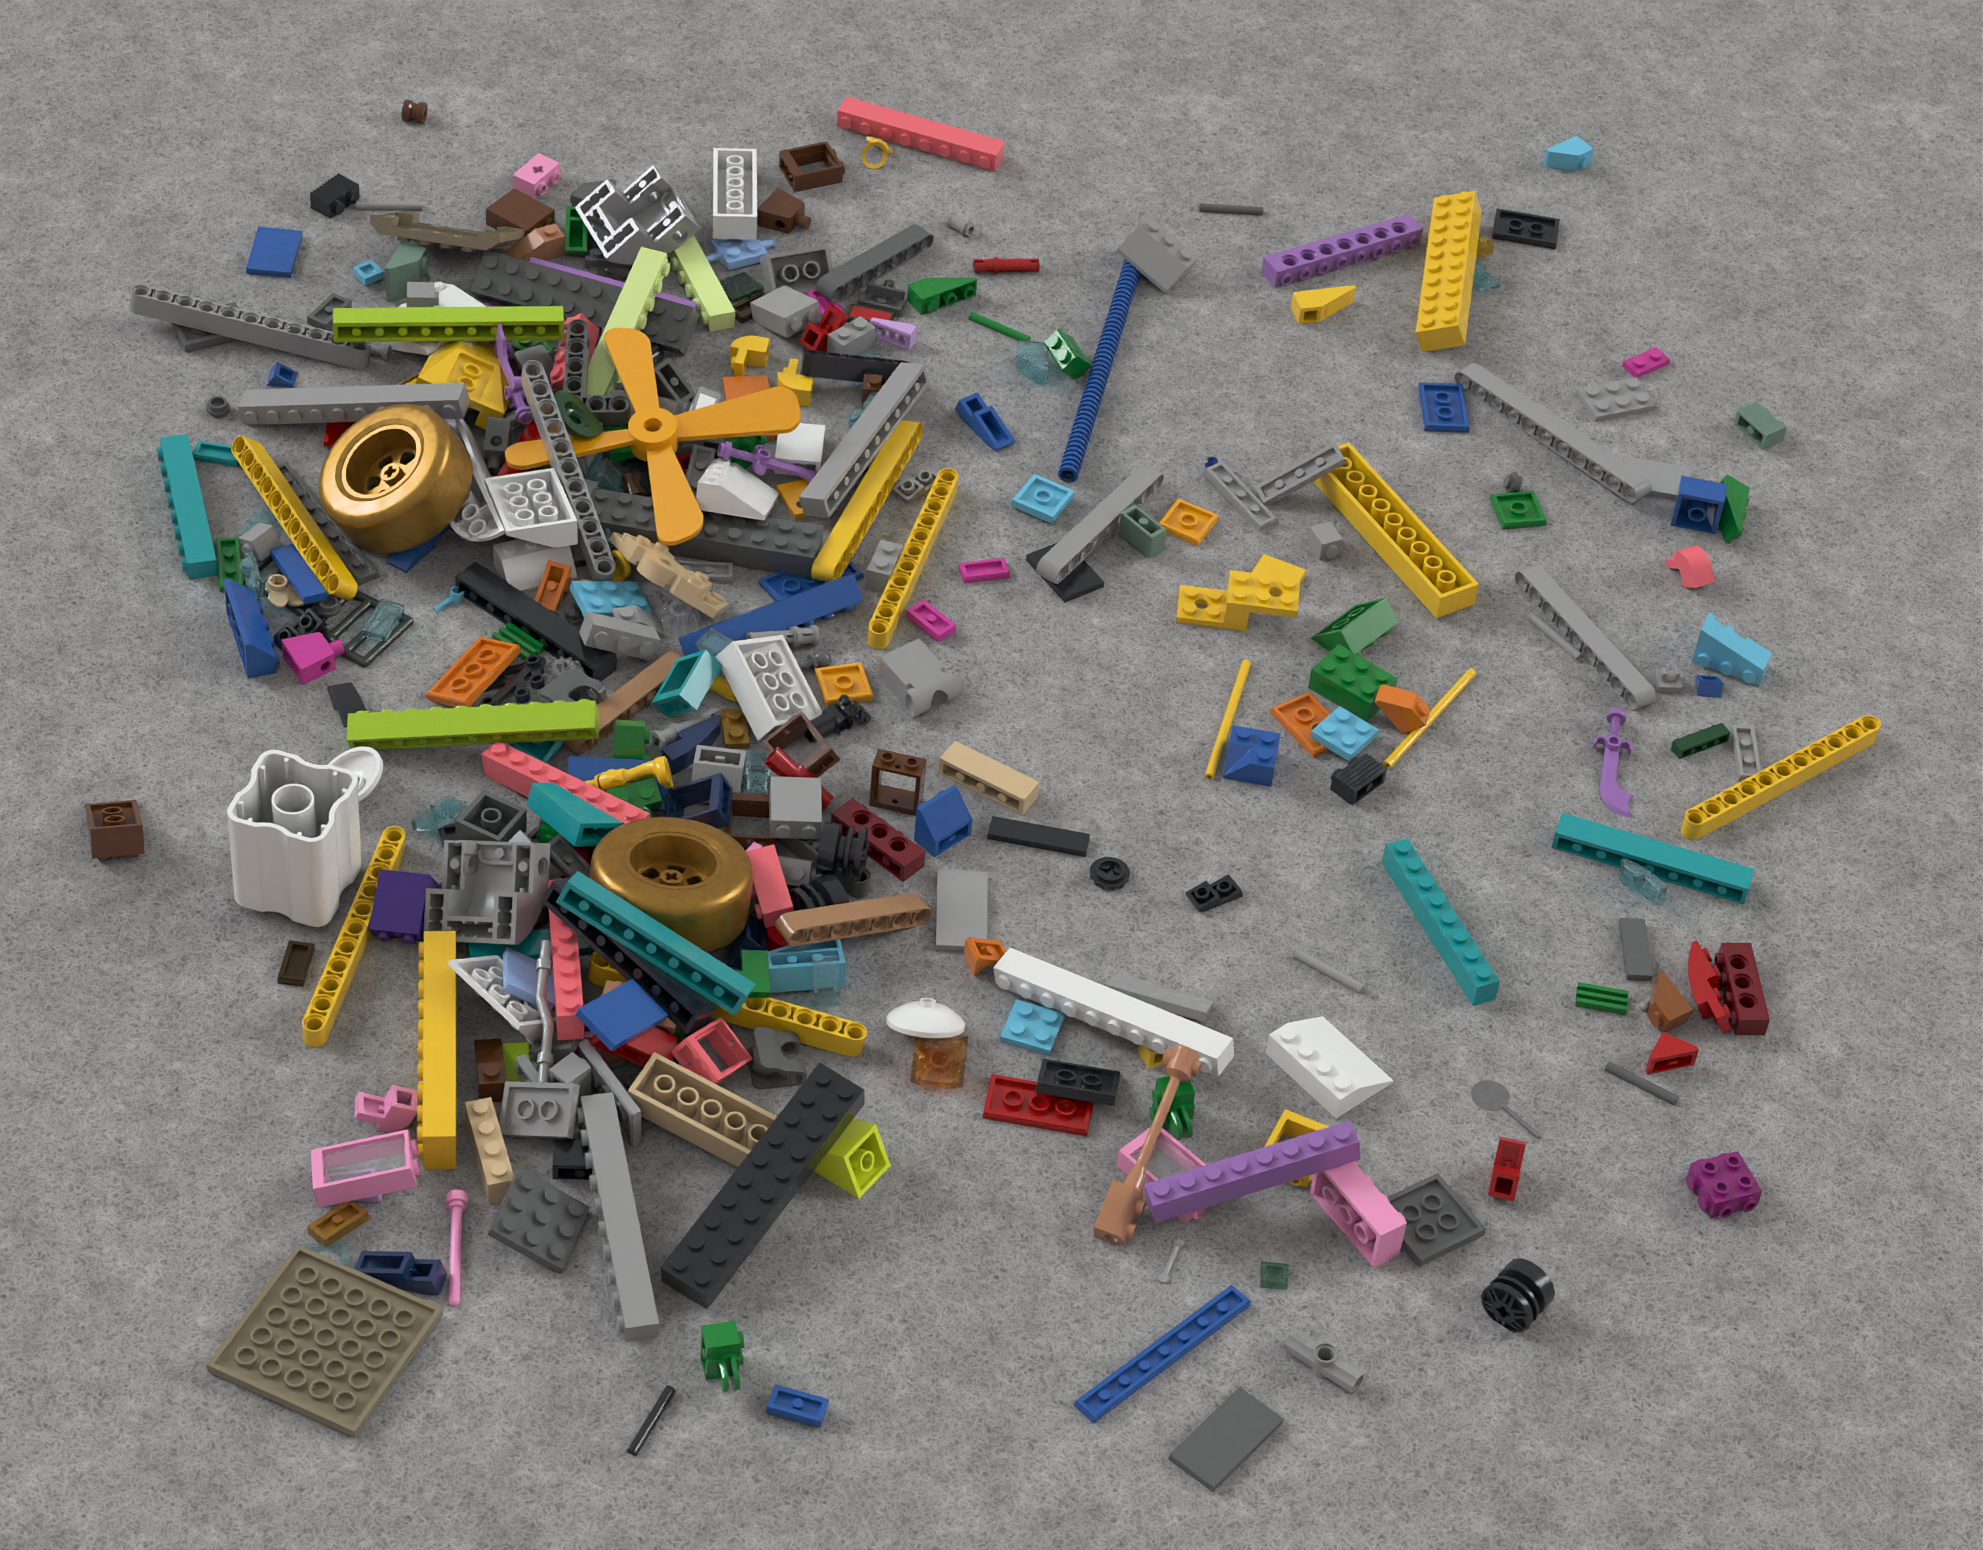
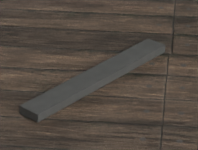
(349, 553)

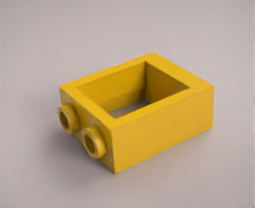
(1294, 1126)

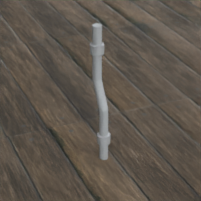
(543, 968)

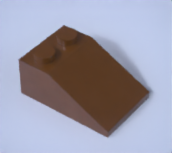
(114, 829)

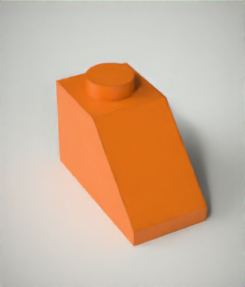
(1403, 708)

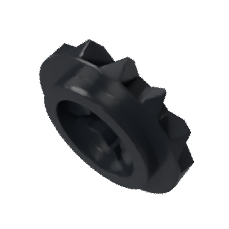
(854, 709)
(1103, 865)

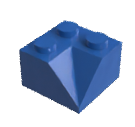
(1698, 504)
(1251, 755)

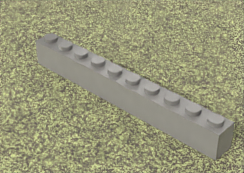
(348, 402)
(864, 440)
(618, 1217)

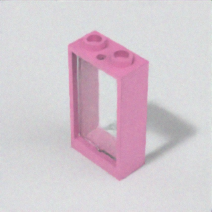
(1167, 1159)
(364, 1168)

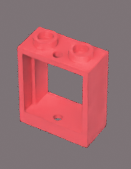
(694, 1058)

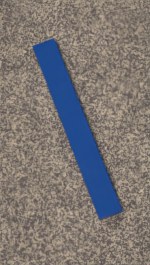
(1162, 1354)

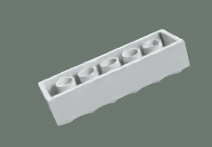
(734, 194)

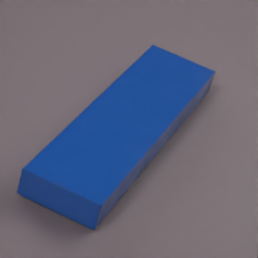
(298, 574)

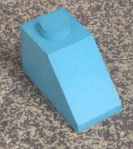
(1569, 155)

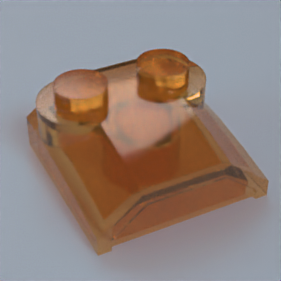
(939, 1061)

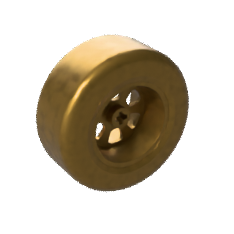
(395, 478)
(680, 876)

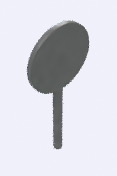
(1493, 1097)

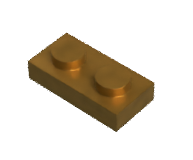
(734, 728)
(337, 1223)

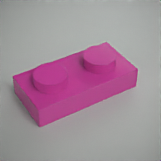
(1646, 362)
(931, 620)

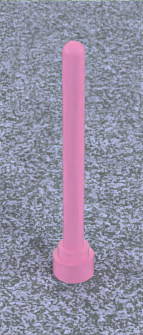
(456, 1203)

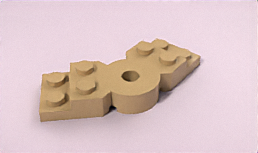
(659, 567)

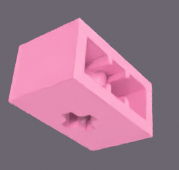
(537, 176)

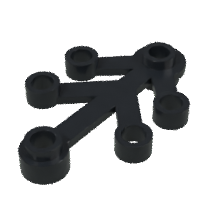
(532, 666)

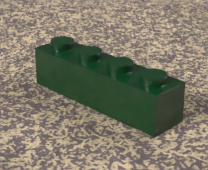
(1700, 740)

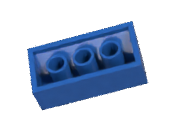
(250, 630)

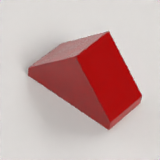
(1671, 1054)

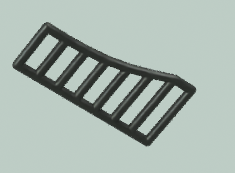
(366, 603)

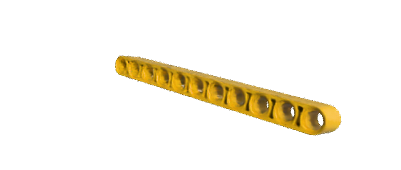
(866, 502)
(294, 518)
(912, 559)
(1780, 777)
(350, 942)
(811, 1026)

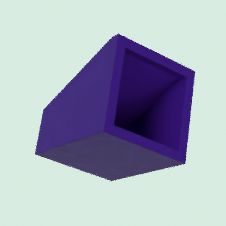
(400, 905)

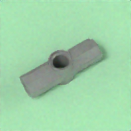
(1324, 1360)

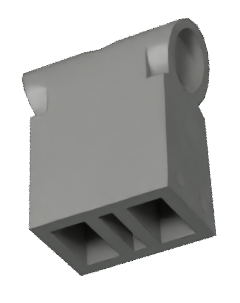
(918, 678)

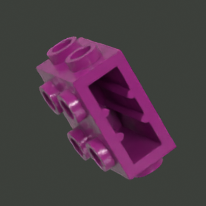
(1723, 1185)

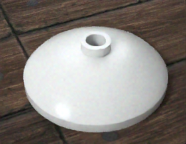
(366, 765)
(926, 1019)

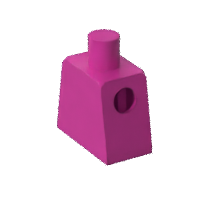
(311, 655)

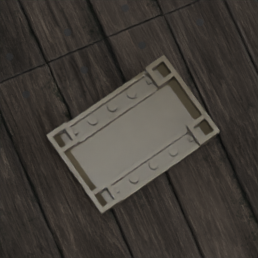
(408, 228)

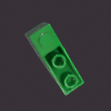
(934, 293)
(1734, 508)

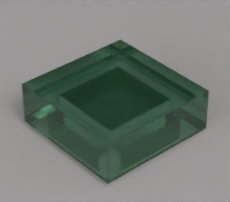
(1274, 1275)

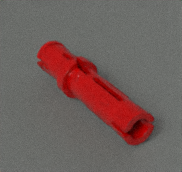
(1006, 265)

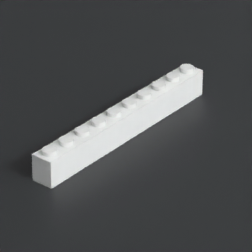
(1110, 1009)

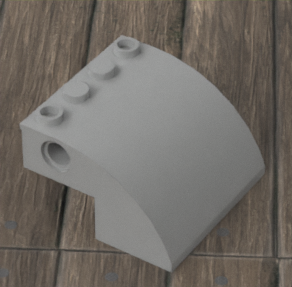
(643, 215)
(489, 891)

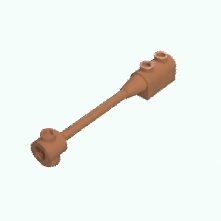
(1125, 1198)

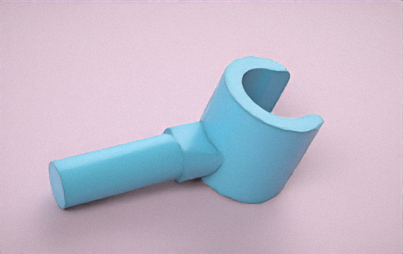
(454, 597)

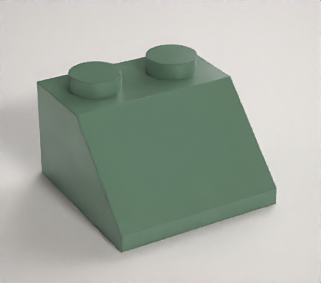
(406, 265)

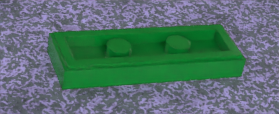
(228, 560)

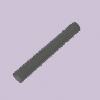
(1235, 209)
(1642, 1083)

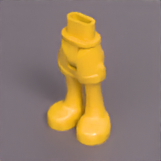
(656, 768)

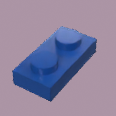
(797, 1406)

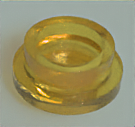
(1485, 247)

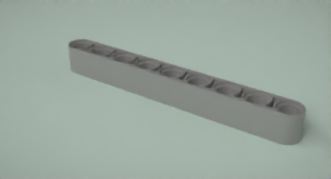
(1098, 524)
(1586, 636)

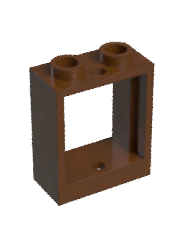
(809, 154)
(817, 762)
(883, 796)
(741, 807)

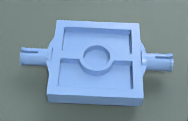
(738, 253)

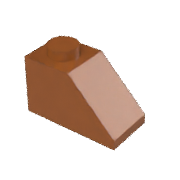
(1667, 1005)

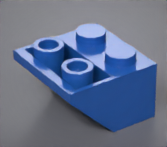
(942, 821)

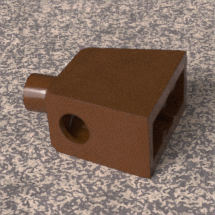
(782, 212)

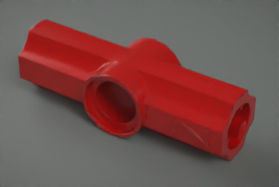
(784, 766)

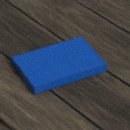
(274, 252)
(1443, 407)
(621, 1014)

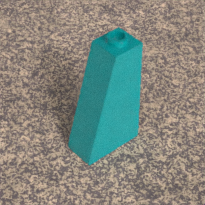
(570, 815)

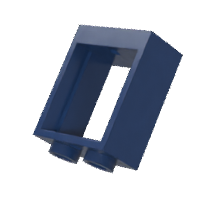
(709, 788)

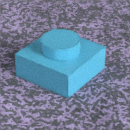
(368, 272)

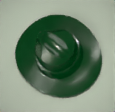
(576, 415)

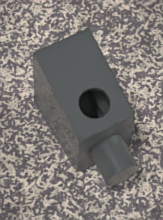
(536, 353)
(493, 451)

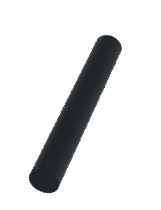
(651, 1420)

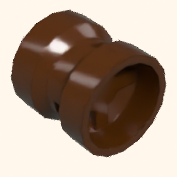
(414, 111)

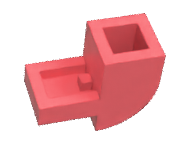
(1693, 566)

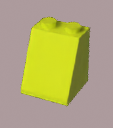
(855, 1158)

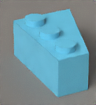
(1730, 653)
(792, 967)

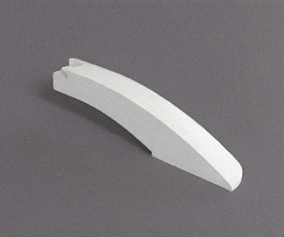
(478, 515)

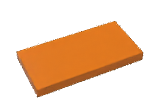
(744, 385)
(473, 672)

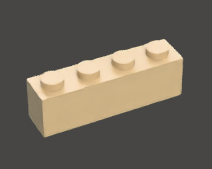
(988, 777)
(488, 1148)

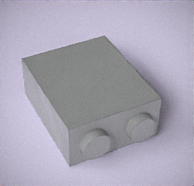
(785, 311)
(795, 808)

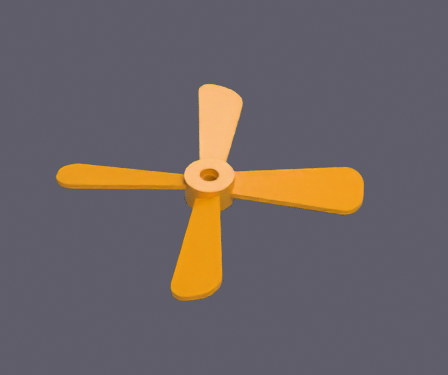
(657, 433)

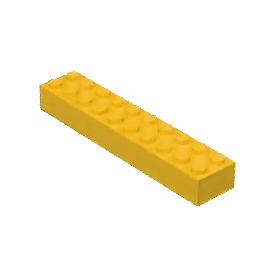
(1449, 271)
(1398, 535)
(438, 1052)

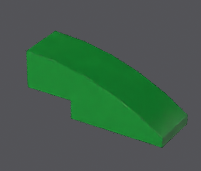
(575, 232)

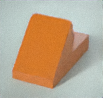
(553, 585)
(982, 953)

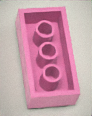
(1360, 1211)

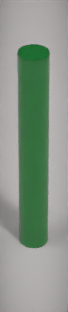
(998, 327)

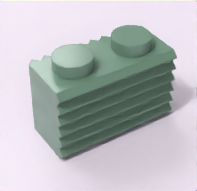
(1760, 425)
(1142, 531)

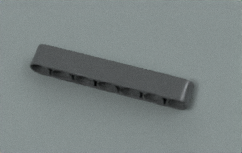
(874, 263)

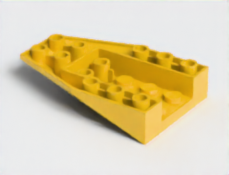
(476, 367)

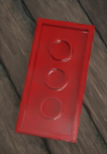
(1018, 1103)

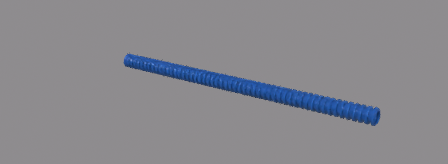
(1099, 373)

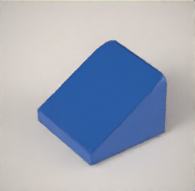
(282, 376)
(1709, 686)

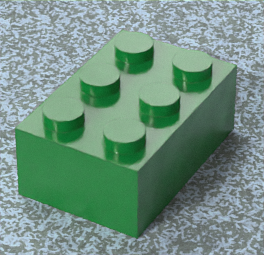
(1349, 682)

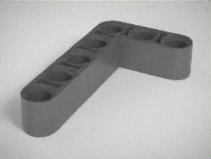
(606, 405)

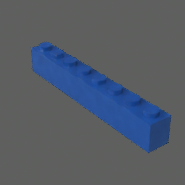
(786, 612)

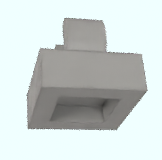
(1668, 680)

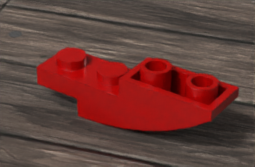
(1706, 988)

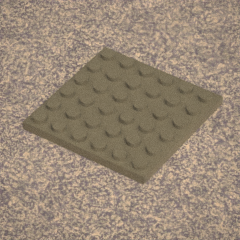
(325, 1340)

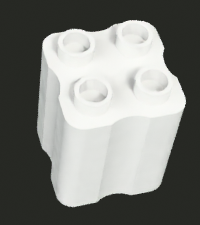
(295, 838)

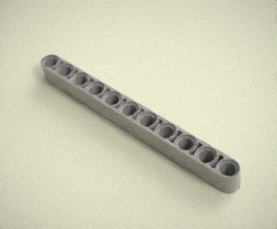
(247, 326)
(1554, 433)
(567, 462)

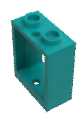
(687, 683)

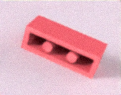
(769, 885)

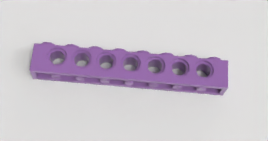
(1342, 250)

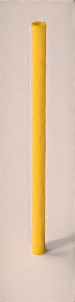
(1434, 713)
(1227, 720)

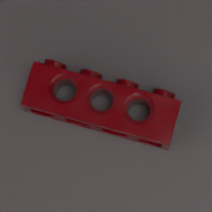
(886, 844)
(1742, 988)

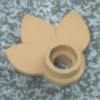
(281, 592)

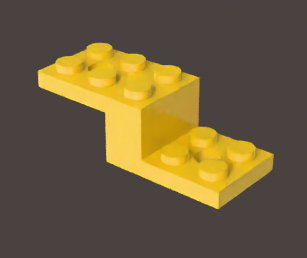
(1244, 594)

